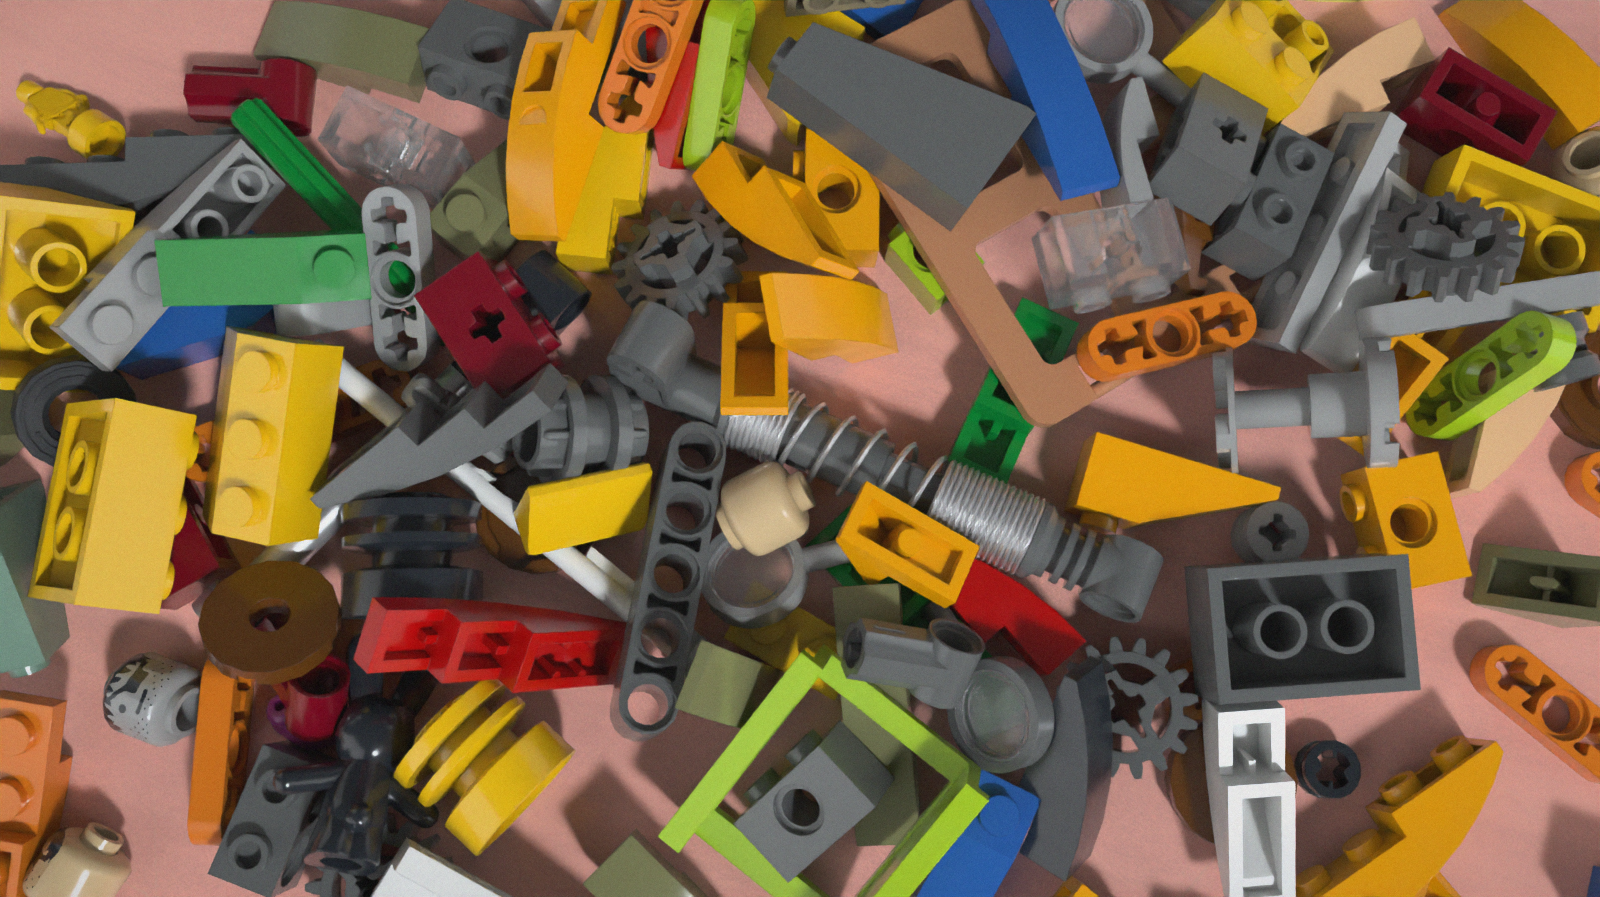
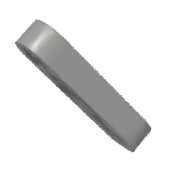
(420, 258)

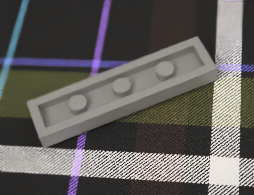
(1296, 287)

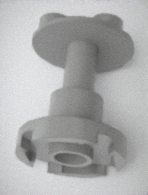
(1331, 405)

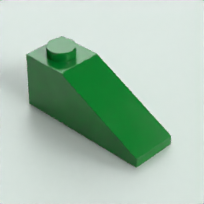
(264, 268)

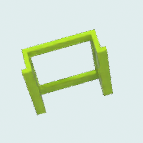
(912, 856)

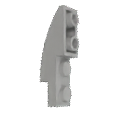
(125, 285)

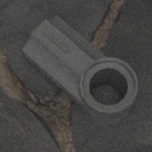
(928, 662)

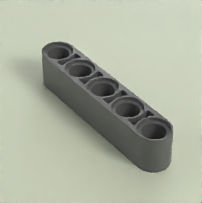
(687, 554)

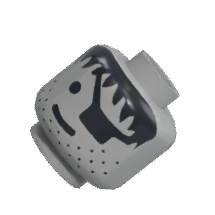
(153, 699)

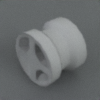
(1254, 537)

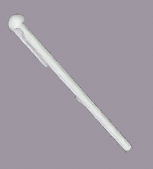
(590, 571)

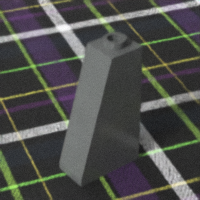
(897, 118)

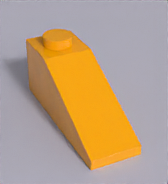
(1140, 486)

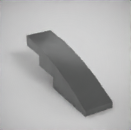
(427, 446)

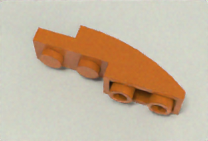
(31, 781)

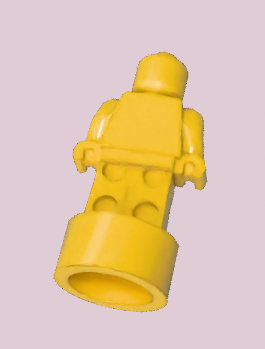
(65, 112)

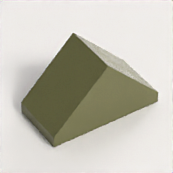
(1539, 585)

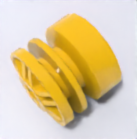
(483, 763)

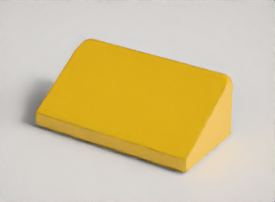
(584, 508)

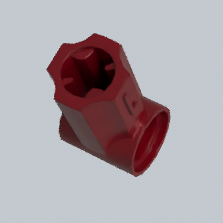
(280, 83)
(315, 699)

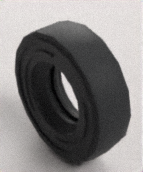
(44, 384)

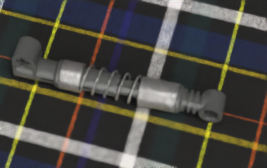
(1014, 529)

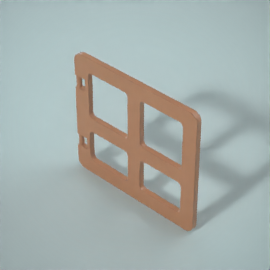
(1038, 389)

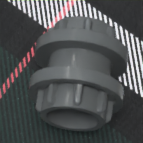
(586, 431)

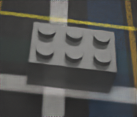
(1302, 628)

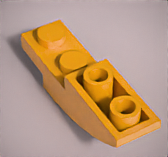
(550, 122)
(1419, 825)

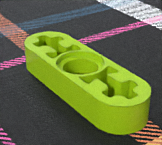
(718, 78)
(1514, 375)

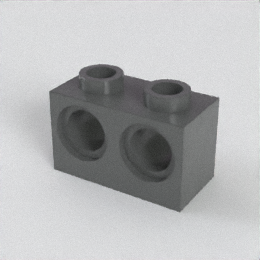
(1274, 213)
(270, 829)

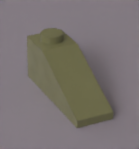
(476, 211)

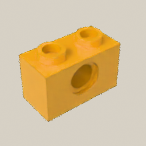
(827, 168)
(1423, 500)

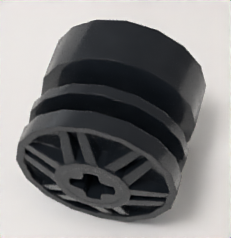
(409, 549)

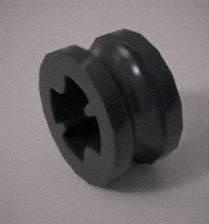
(1346, 773)

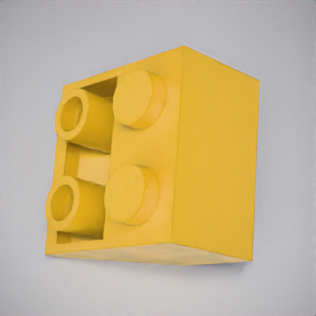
(1255, 49)

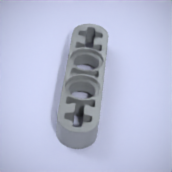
(1426, 315)

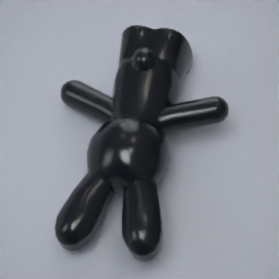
(361, 784)

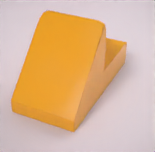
(900, 542)

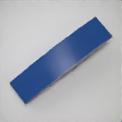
(1046, 77)

